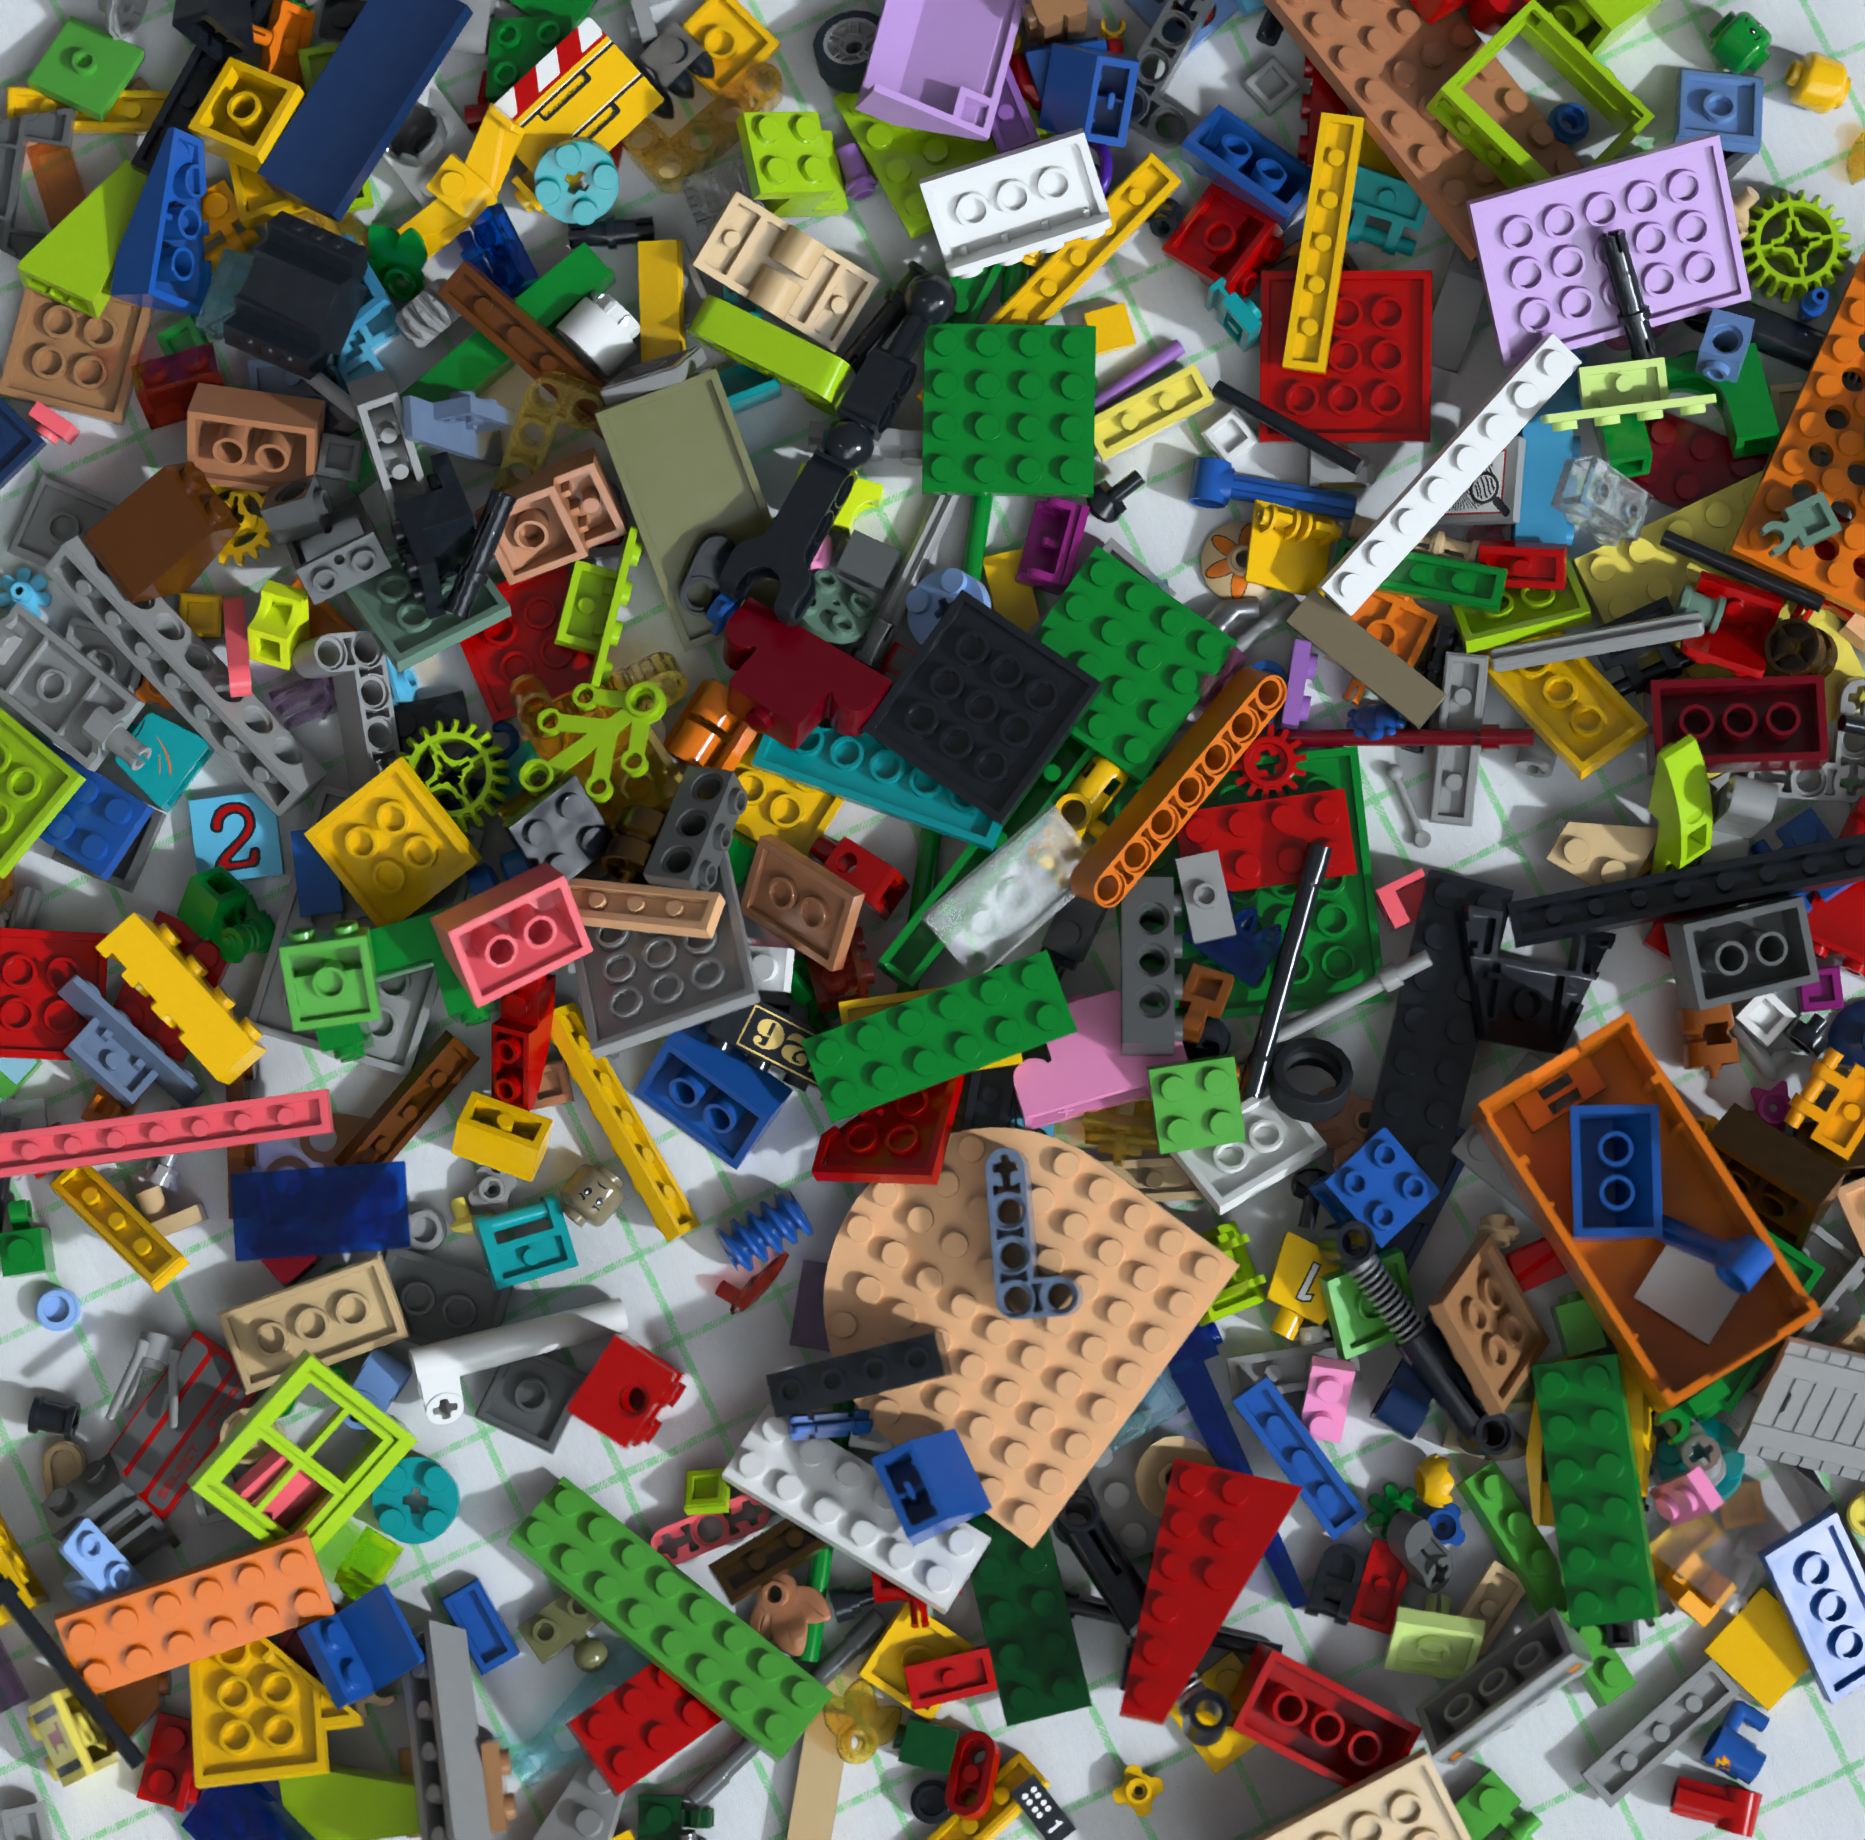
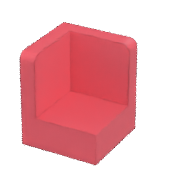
(1401, 900)

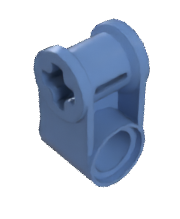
(381, 1381)

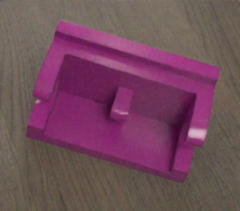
(1052, 545)

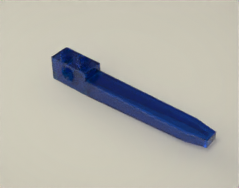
(1209, 1414)

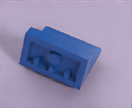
(1376, 1187)
(362, 1647)

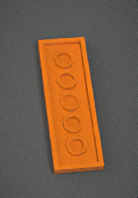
(196, 1613)

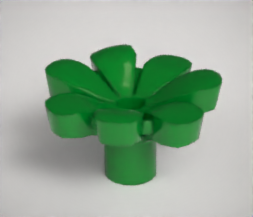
(1387, 1504)

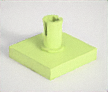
(1433, 1641)

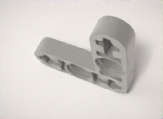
(1830, 774)

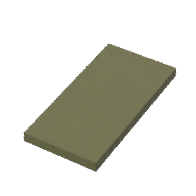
(683, 480)

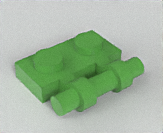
(1488, 1805)

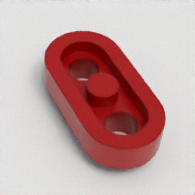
(971, 1777)

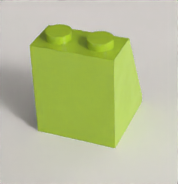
(1598, 21)

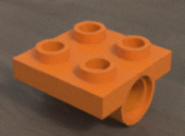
(707, 732)

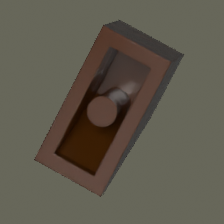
(137, 1702)

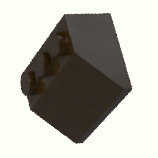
(1776, 1174)

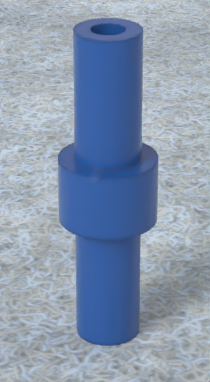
(1813, 305)

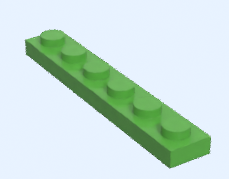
(1539, 1573)

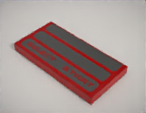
(164, 1458)

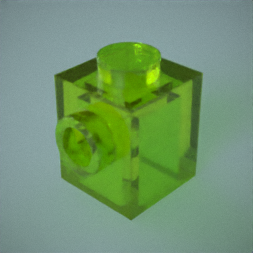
(367, 1564)

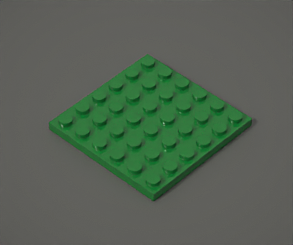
(1343, 930)

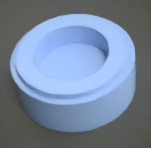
(58, 1309)

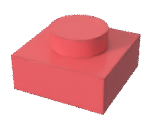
(52, 425)

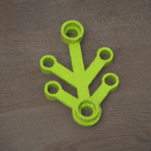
(598, 736)

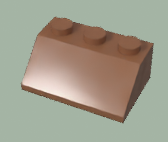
(253, 436)

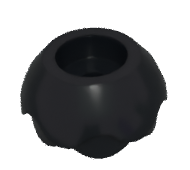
(1217, 1040)

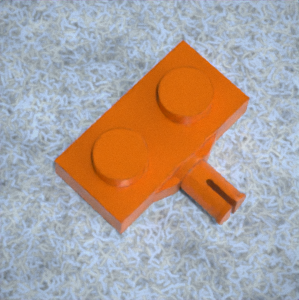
(287, 32)

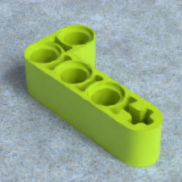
(773, 352)

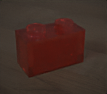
(168, 383)

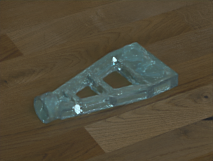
(620, 1666)

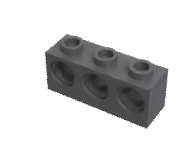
(697, 830)

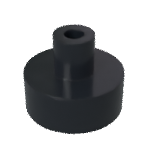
(1807, 1035)

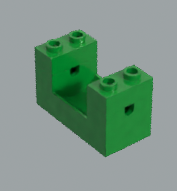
(399, 951)

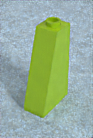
(80, 253)
(353, 1803)

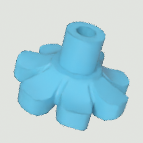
(30, 588)

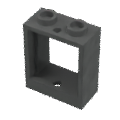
(352, 537)

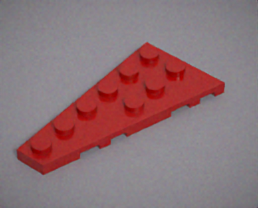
(1204, 1555)

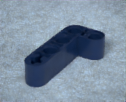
(1404, 1399)

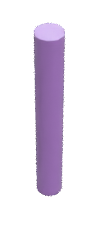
(1138, 375)

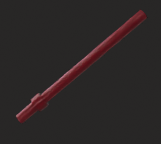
(1488, 737)

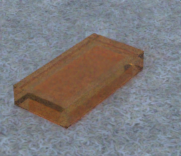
(56, 180)

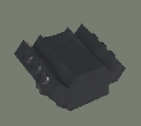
(298, 296)

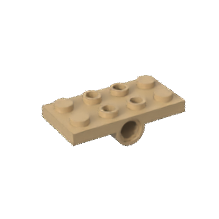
(784, 271)

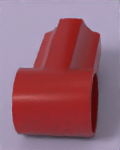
(1726, 1807)

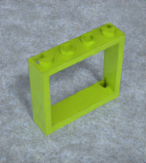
(1571, 59)

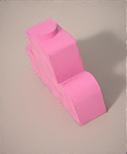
(1085, 1067)

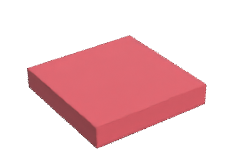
(291, 1500)

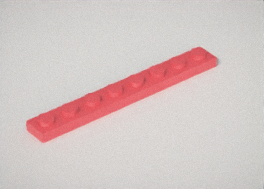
(165, 1133)

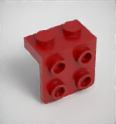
(1742, 629)

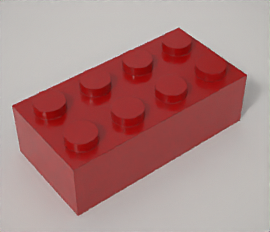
(1316, 1720)

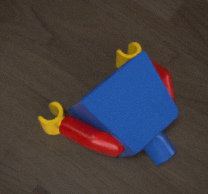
(1032, 69)

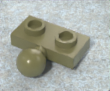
(564, 1624)

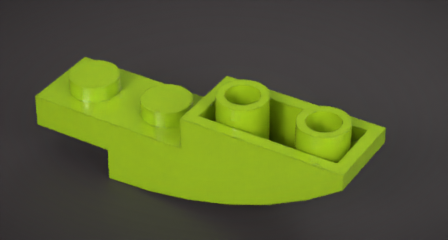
(1681, 805)

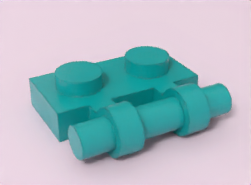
(1388, 199)

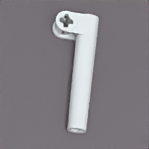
(441, 1363)

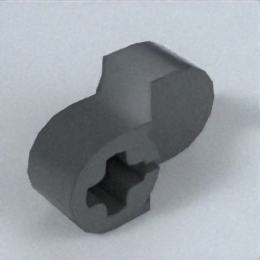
(1419, 1550)

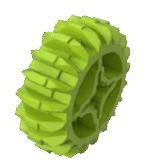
(1810, 242)
(467, 765)

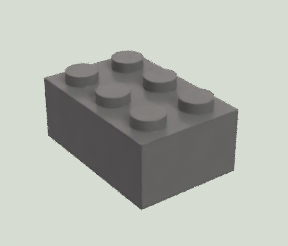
(1741, 952)

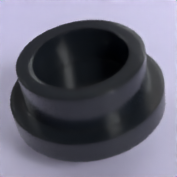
(929, 1802)

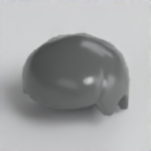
(418, 138)

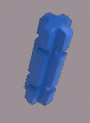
(829, 1424)

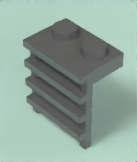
(106, 1499)

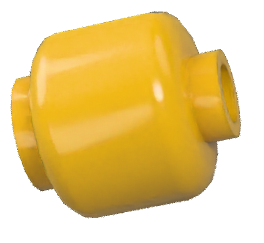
(1817, 82)

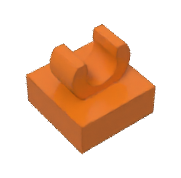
(105, 1106)

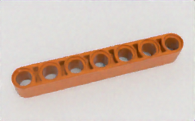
(1178, 787)

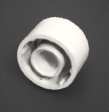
(600, 333)

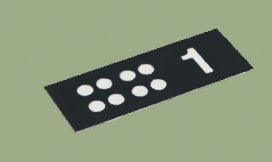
(1042, 1809)

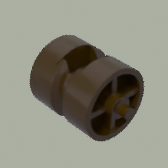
(1800, 648)
(631, 849)

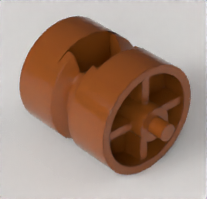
(1708, 1038)

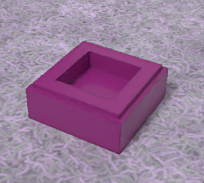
(1823, 994)

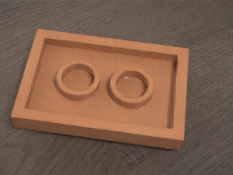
(801, 902)

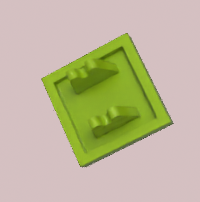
(1244, 1286)

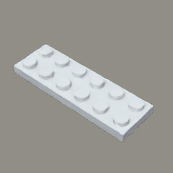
(849, 1509)

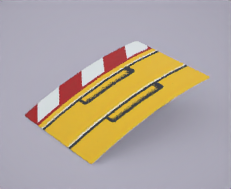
(579, 92)

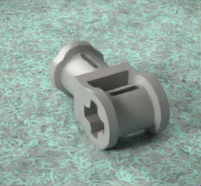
(1698, 1446)

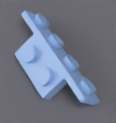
(98, 1565)

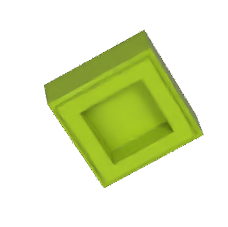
(706, 1492)

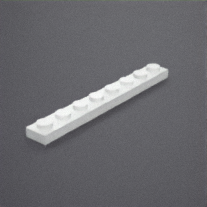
(1449, 474)

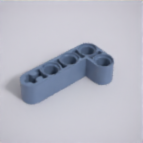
(1023, 1233)

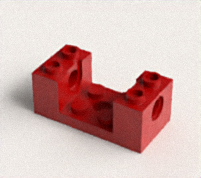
(607, 1392)

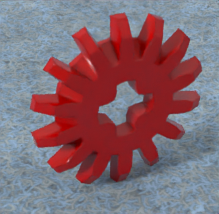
(1284, 770)

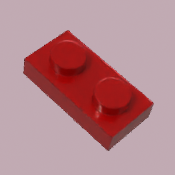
(1528, 563)
(1379, 1589)
(949, 1677)

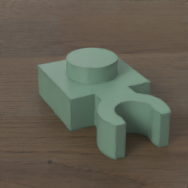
(1805, 522)

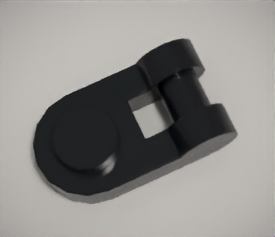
(1341, 1568)

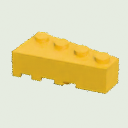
(184, 996)

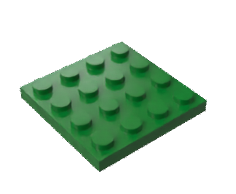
(1009, 410)
(1142, 651)

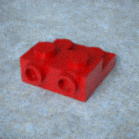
(1225, 240)

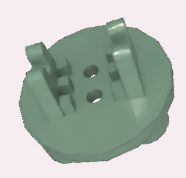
(838, 611)

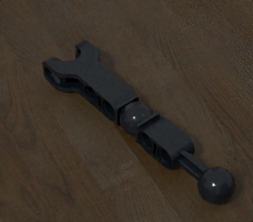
(846, 446)

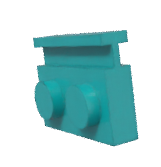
(1236, 315)

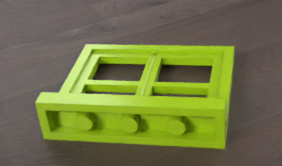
(342, 1493)

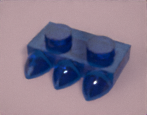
(1242, 954)

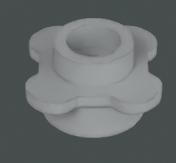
(486, 1179)

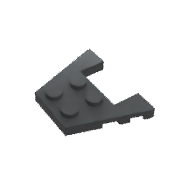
(47, 128)

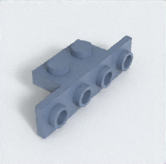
(458, 425)
(119, 1053)

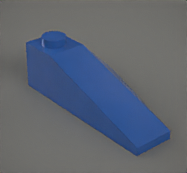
(163, 246)

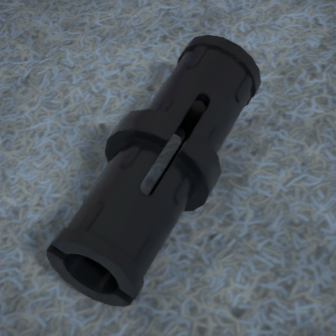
(612, 232)

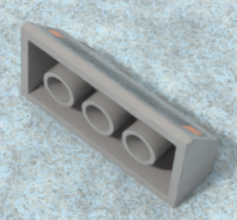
(1503, 1687)

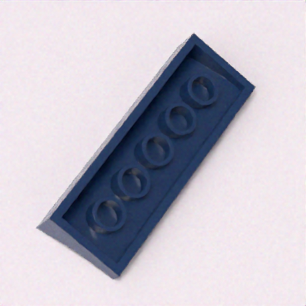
(361, 101)

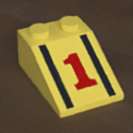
(70, 1737)

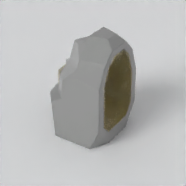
(1328, 475)

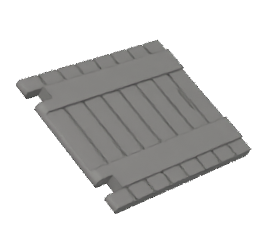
(1821, 1416)

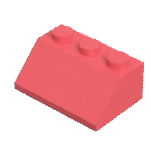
(512, 934)

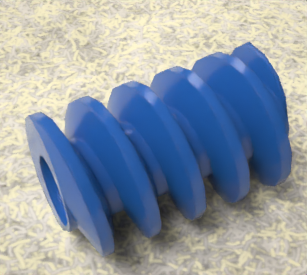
(764, 1231)

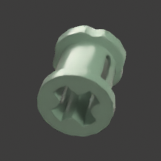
(1710, 608)

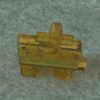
(1121, 1133)

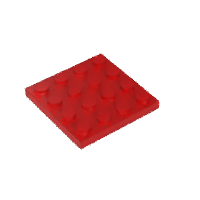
(1375, 365)

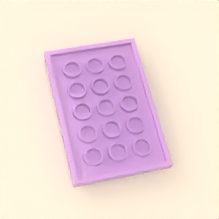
(1549, 269)

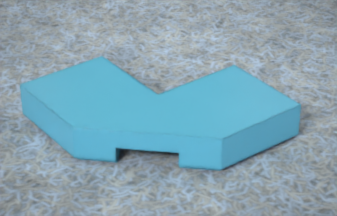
(357, 354)

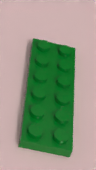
(939, 1036)
(1595, 1491)

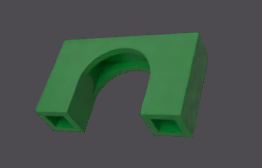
(1742, 405)

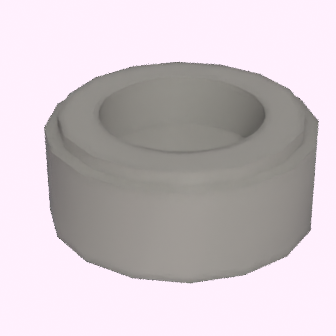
(427, 1229)

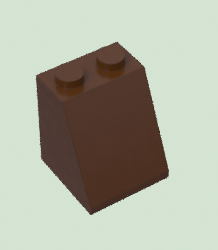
(163, 534)

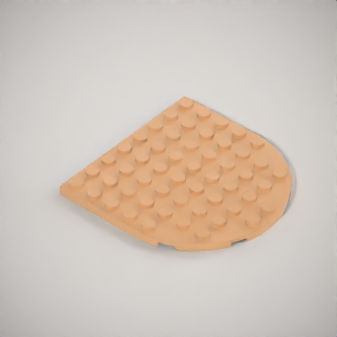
(1024, 1394)

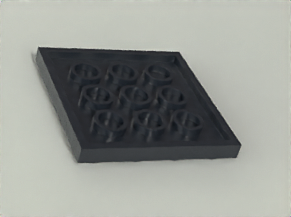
(982, 708)

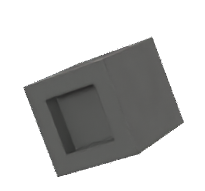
(297, 509)
(866, 561)

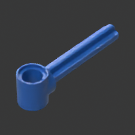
(1215, 484)
(1736, 1261)

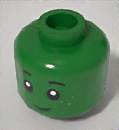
(1740, 42)

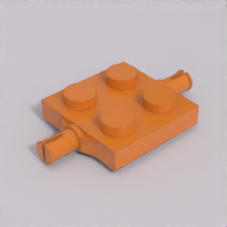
(1397, 625)

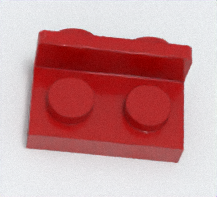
(170, 1765)

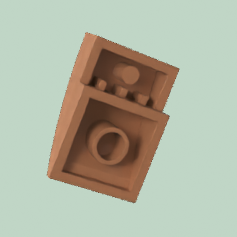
(559, 517)

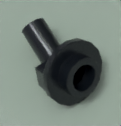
(1107, 500)
(1310, 1204)

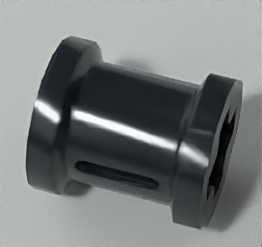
(54, 1417)

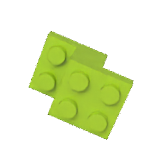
(791, 164)

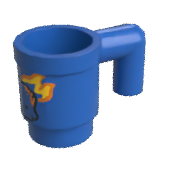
(1730, 1750)

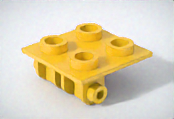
(1289, 548)

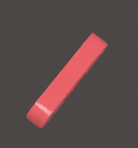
(237, 646)
(684, 1552)

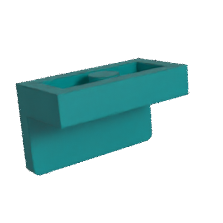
(748, 388)

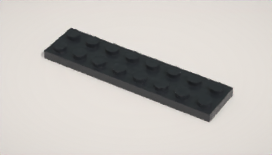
(1433, 1032)

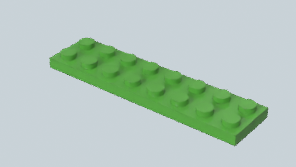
(670, 1619)

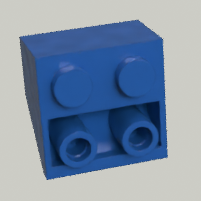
(1089, 92)
(931, 1485)

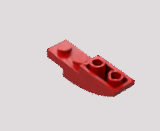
(522, 1042)

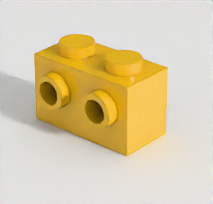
(501, 1136)

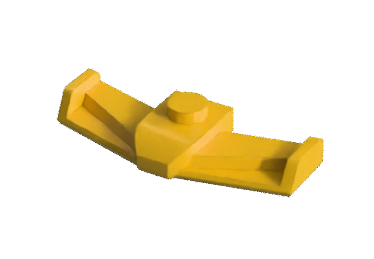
(468, 186)

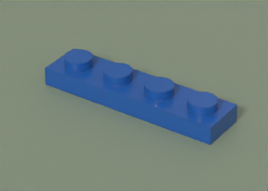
(1299, 1456)

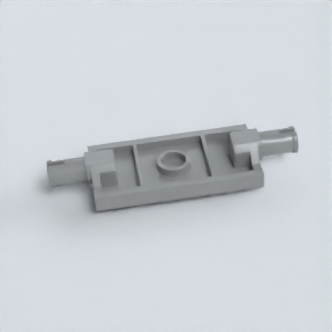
(66, 693)

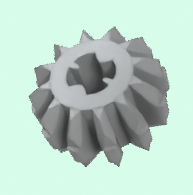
(426, 316)

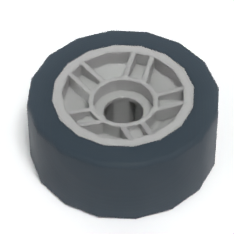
(844, 49)

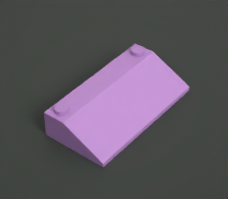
(940, 64)

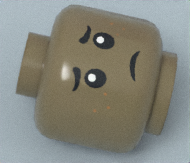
(592, 1195)

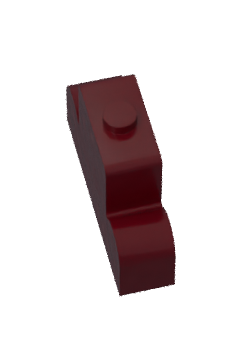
(794, 679)

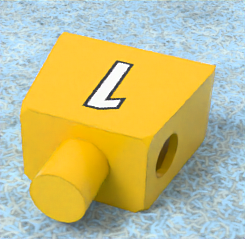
(1297, 1285)

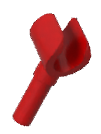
(474, 112)

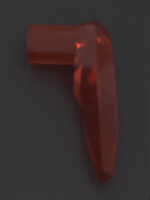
(754, 1287)

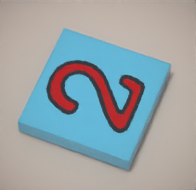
(238, 835)

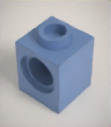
(1728, 331)

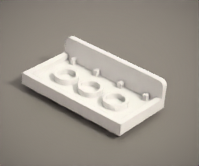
(1016, 204)

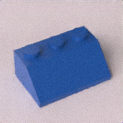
(1248, 166)
(712, 1094)
(1615, 1172)

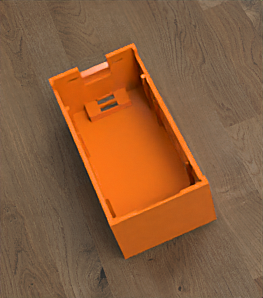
(1697, 1190)

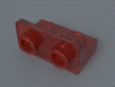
(843, 984)

